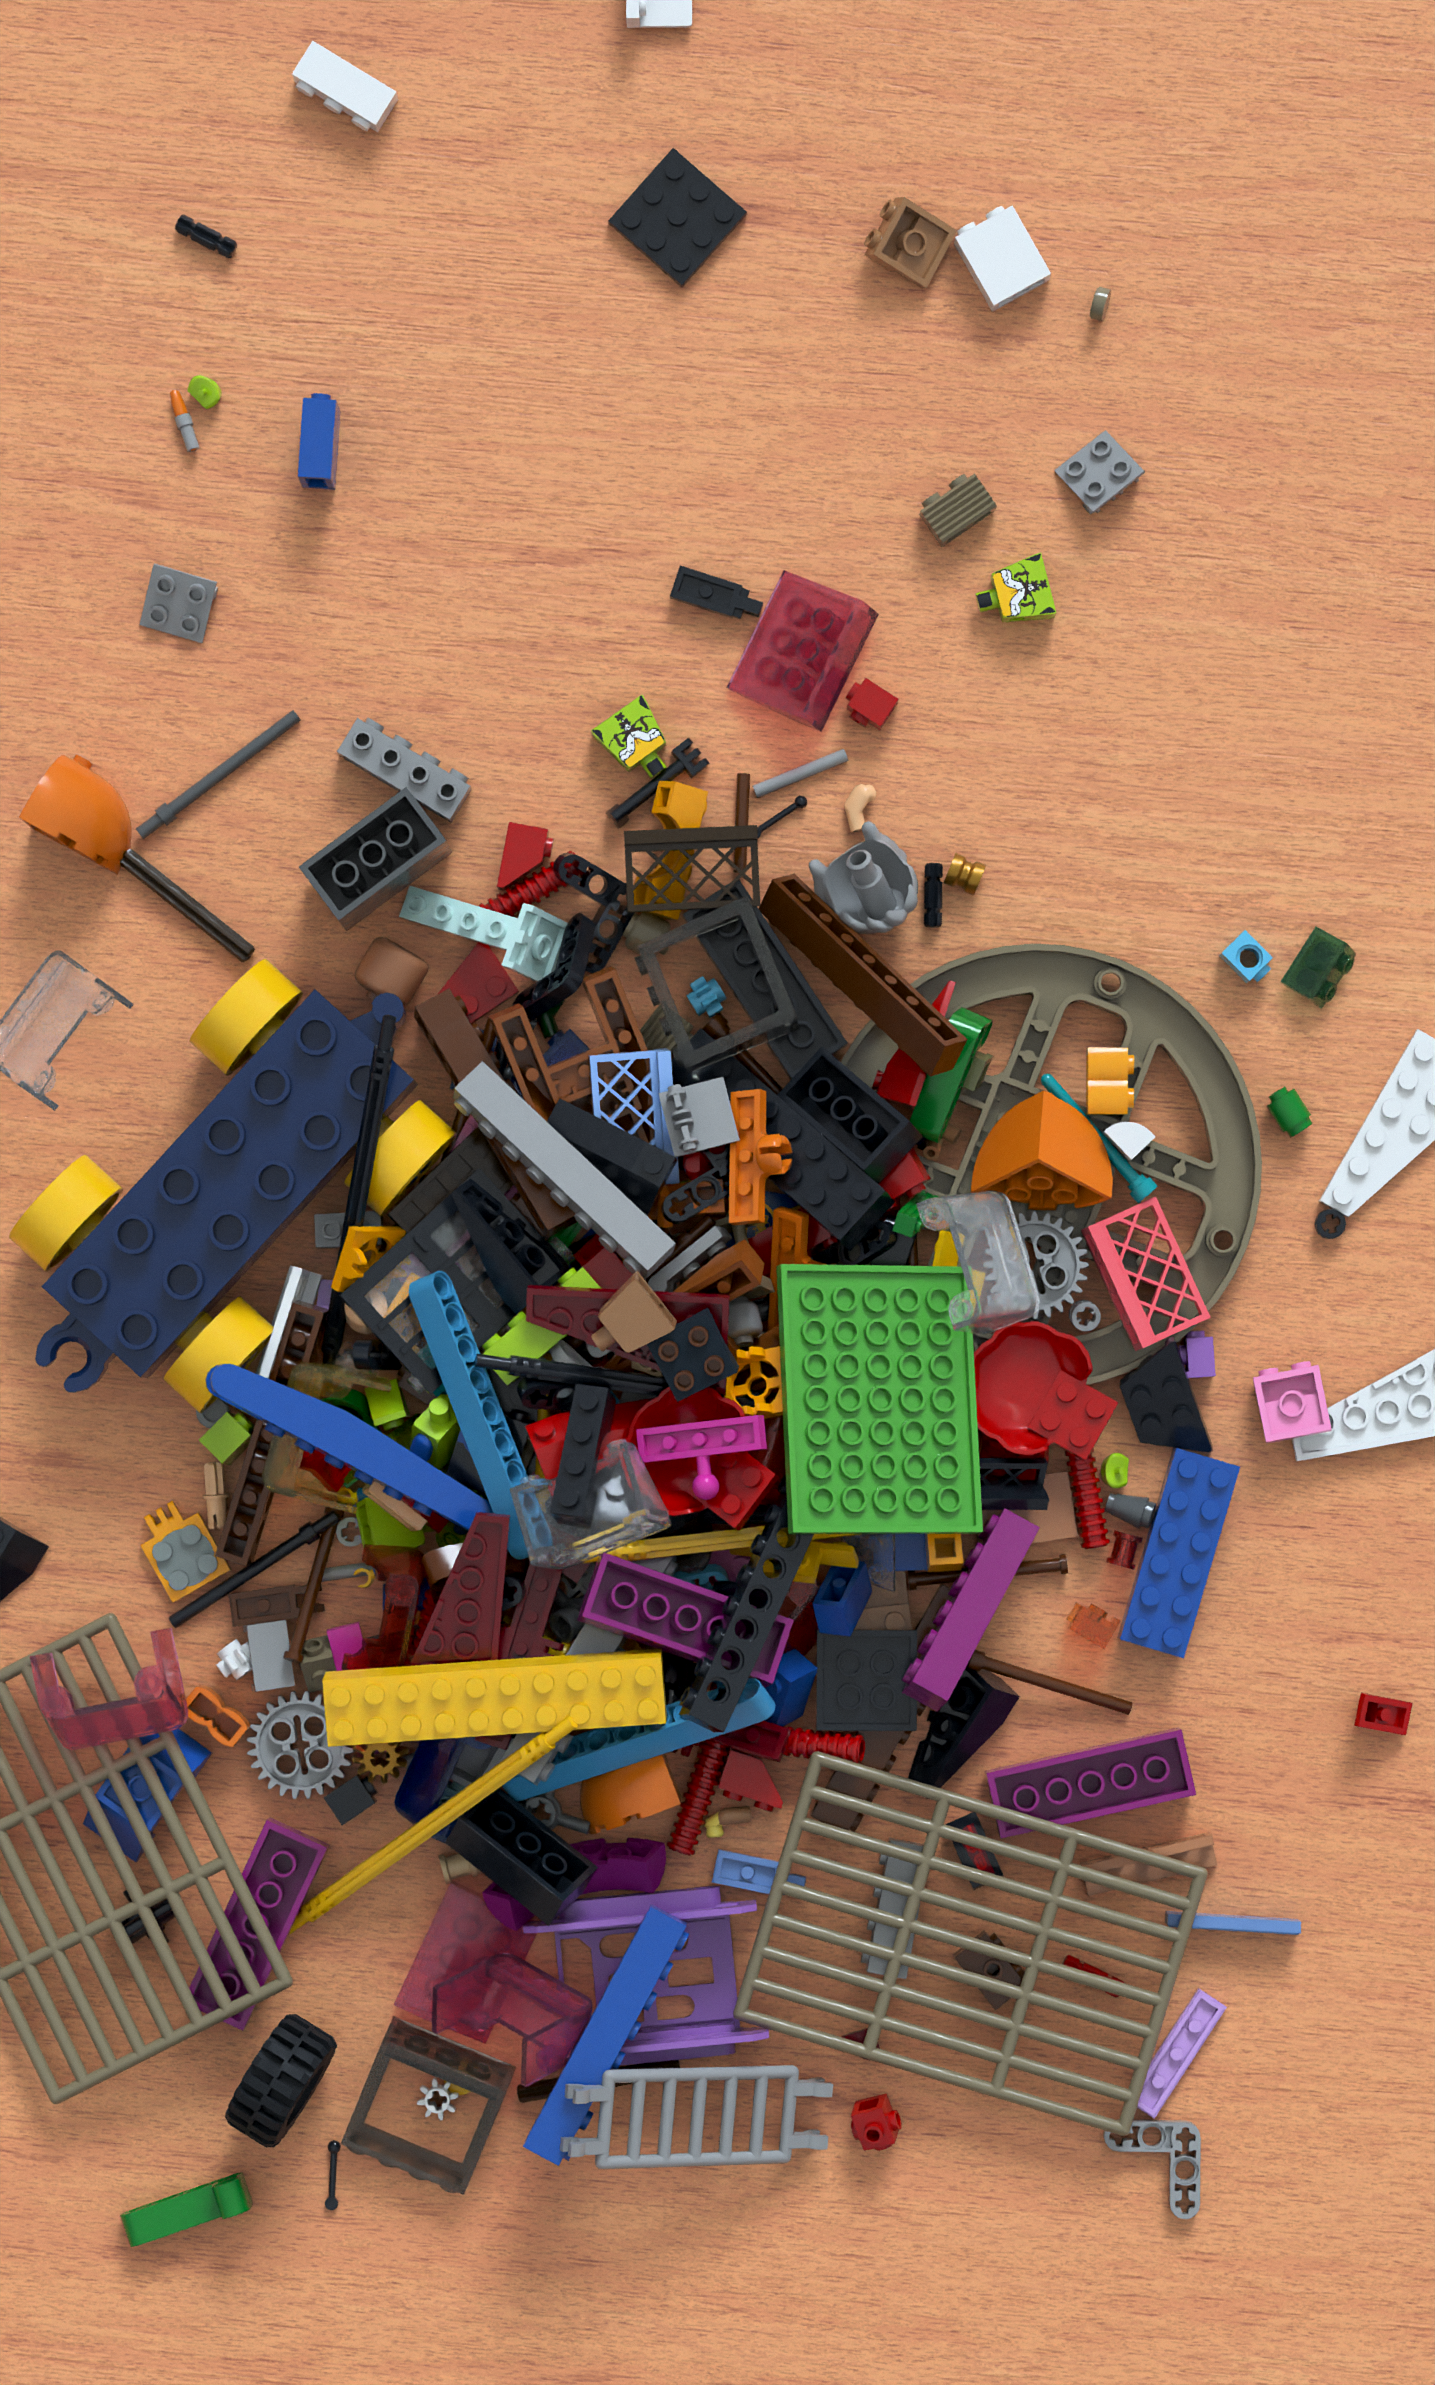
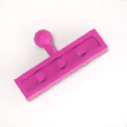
(702, 1441)

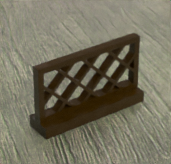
(690, 839)

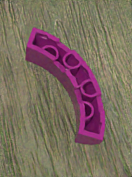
(621, 1866)

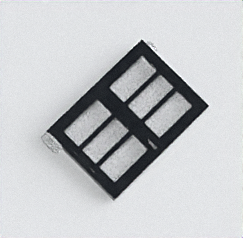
(434, 1245)

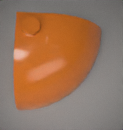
(80, 812)
(1044, 1156)
(628, 1792)

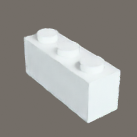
(344, 87)

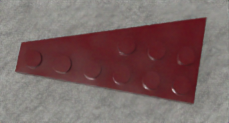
(576, 1313)
(469, 1608)

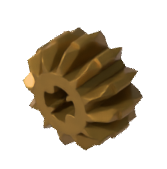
(380, 1766)

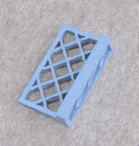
(660, 1079)

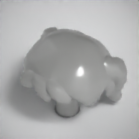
(868, 884)

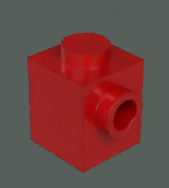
(870, 704)

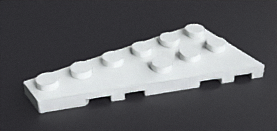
(1393, 1131)
(1380, 1414)

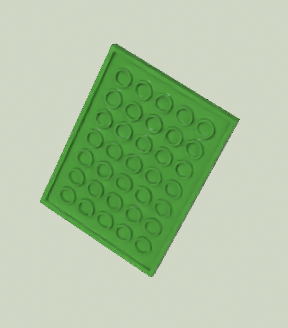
(877, 1401)

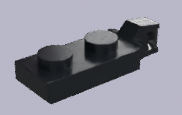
(713, 594)

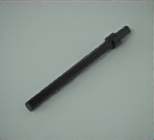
(307, 1534)

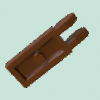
(267, 1605)

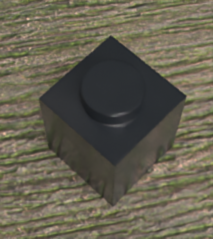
(351, 1798)

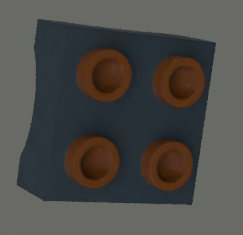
(693, 1355)

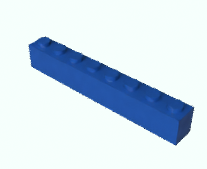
(608, 2029)

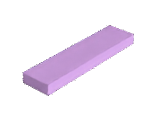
(1179, 2050)

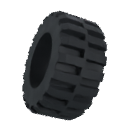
(280, 2080)

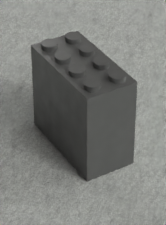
(376, 859)

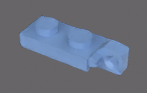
(748, 1872)

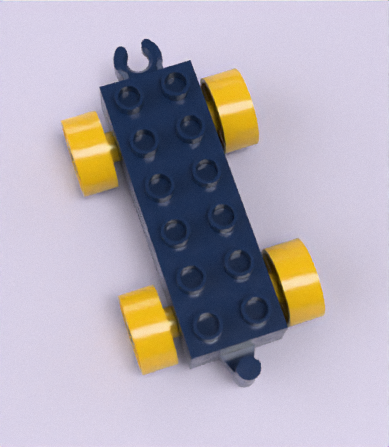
(223, 1188)

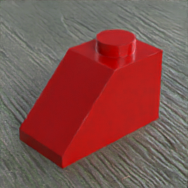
(523, 853)

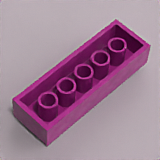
(968, 1613)
(669, 1614)
(1094, 1780)
(279, 1881)

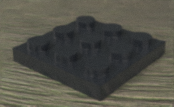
(677, 217)
(862, 1681)

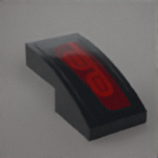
(973, 1856)

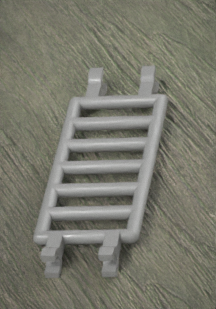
(700, 2075)

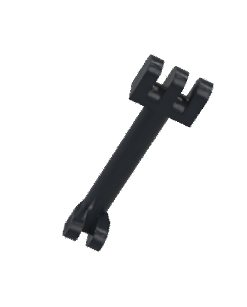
(683, 763)

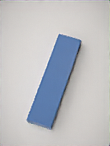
(1238, 1923)

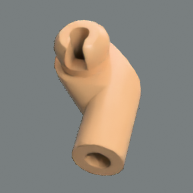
(856, 803)

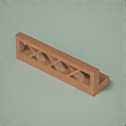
(1193, 1850)

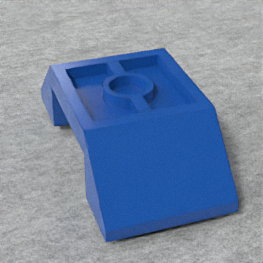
(196, 1757)

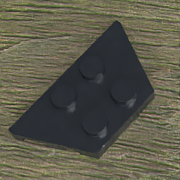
(1164, 1402)

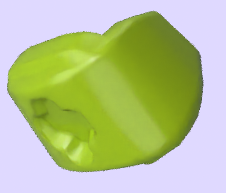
(205, 391)
(1115, 1470)

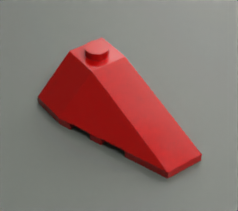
(902, 1075)
(549, 1435)

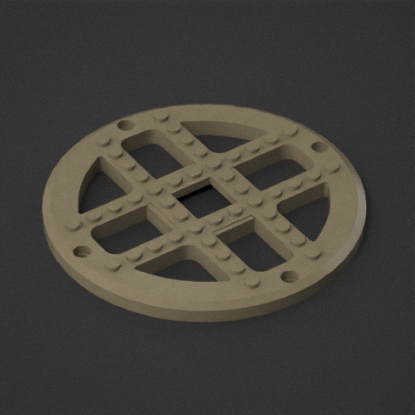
(1151, 1018)

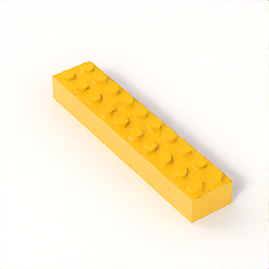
(494, 1697)

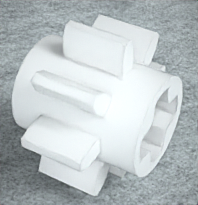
(235, 1660)
(432, 2106)

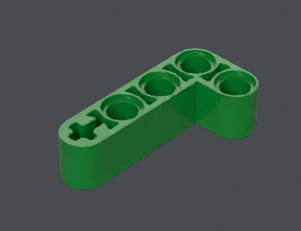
(942, 1090)
(187, 2209)

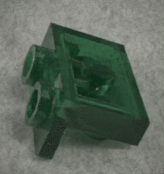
(1319, 967)

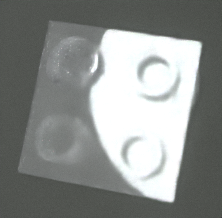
(879, 1555)

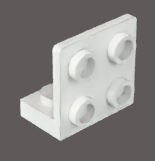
(659, 13)

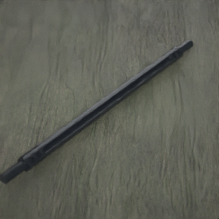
(361, 1173)
(587, 1375)

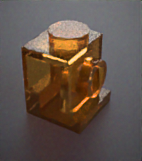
(1092, 1624)

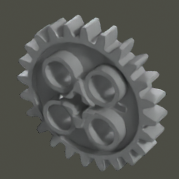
(1063, 1257)
(270, 1748)

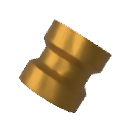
(964, 874)

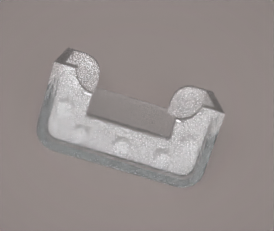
(991, 1259)
(624, 1511)

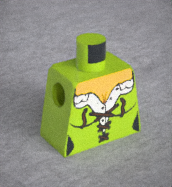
(1020, 592)
(633, 737)

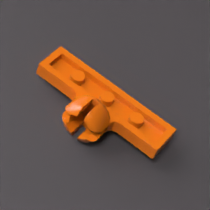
(753, 1158)
(788, 1247)

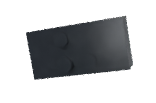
(850, 1115)
(521, 1855)

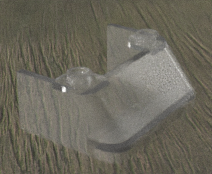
(46, 1018)

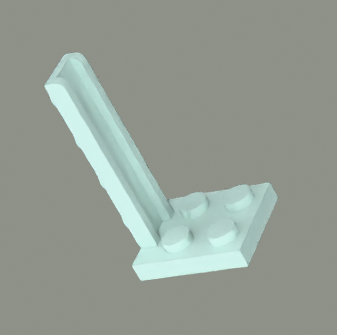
(529, 941)

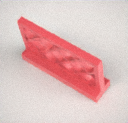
(1118, 1282)

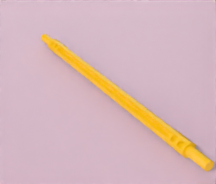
(697, 1543)
(432, 1823)

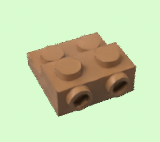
(909, 241)
(886, 1608)

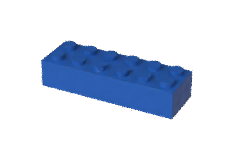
(1178, 1552)

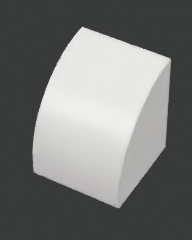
(1128, 1138)

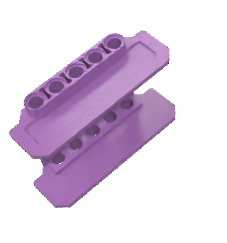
(711, 2026)

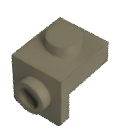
(316, 1661)

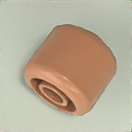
(390, 970)

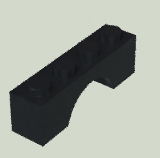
(576, 1478)

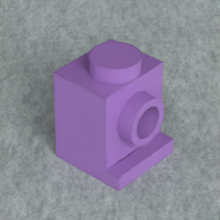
(1198, 1355)

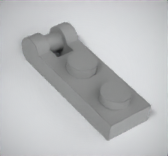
(689, 1260)

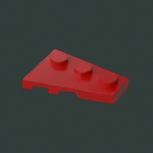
(481, 982)

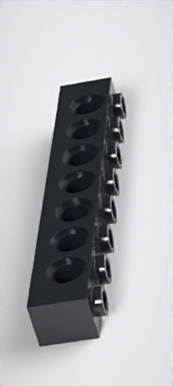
(758, 1621)

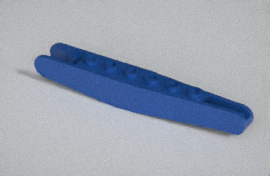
(346, 1443)

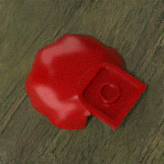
(1037, 1392)
(740, 1476)

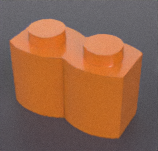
(223, 1722)

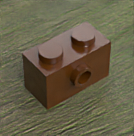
(991, 1968)

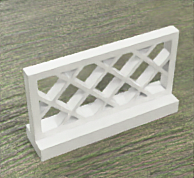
(301, 1286)

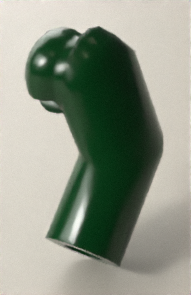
(547, 1021)

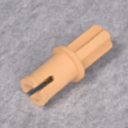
(215, 1494)

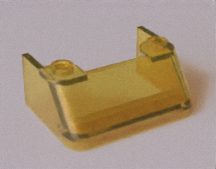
(283, 1459)

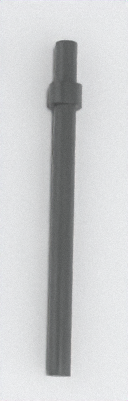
(166, 813)

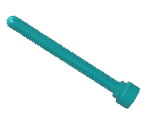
(1139, 1184)

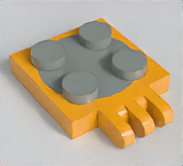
(182, 1552)

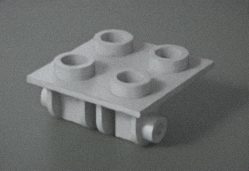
(1099, 472)
(178, 603)
(698, 1116)

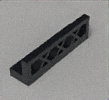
(1009, 1490)

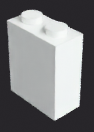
(1001, 257)

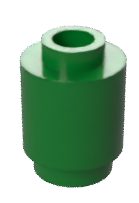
(1289, 1111)

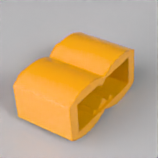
(1108, 1081)

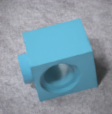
(1232, 953)

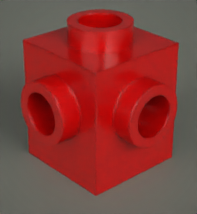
(875, 2123)

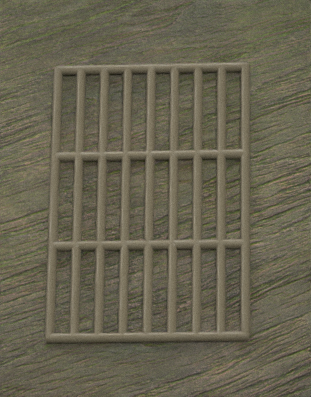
(140, 1902)
(907, 1924)

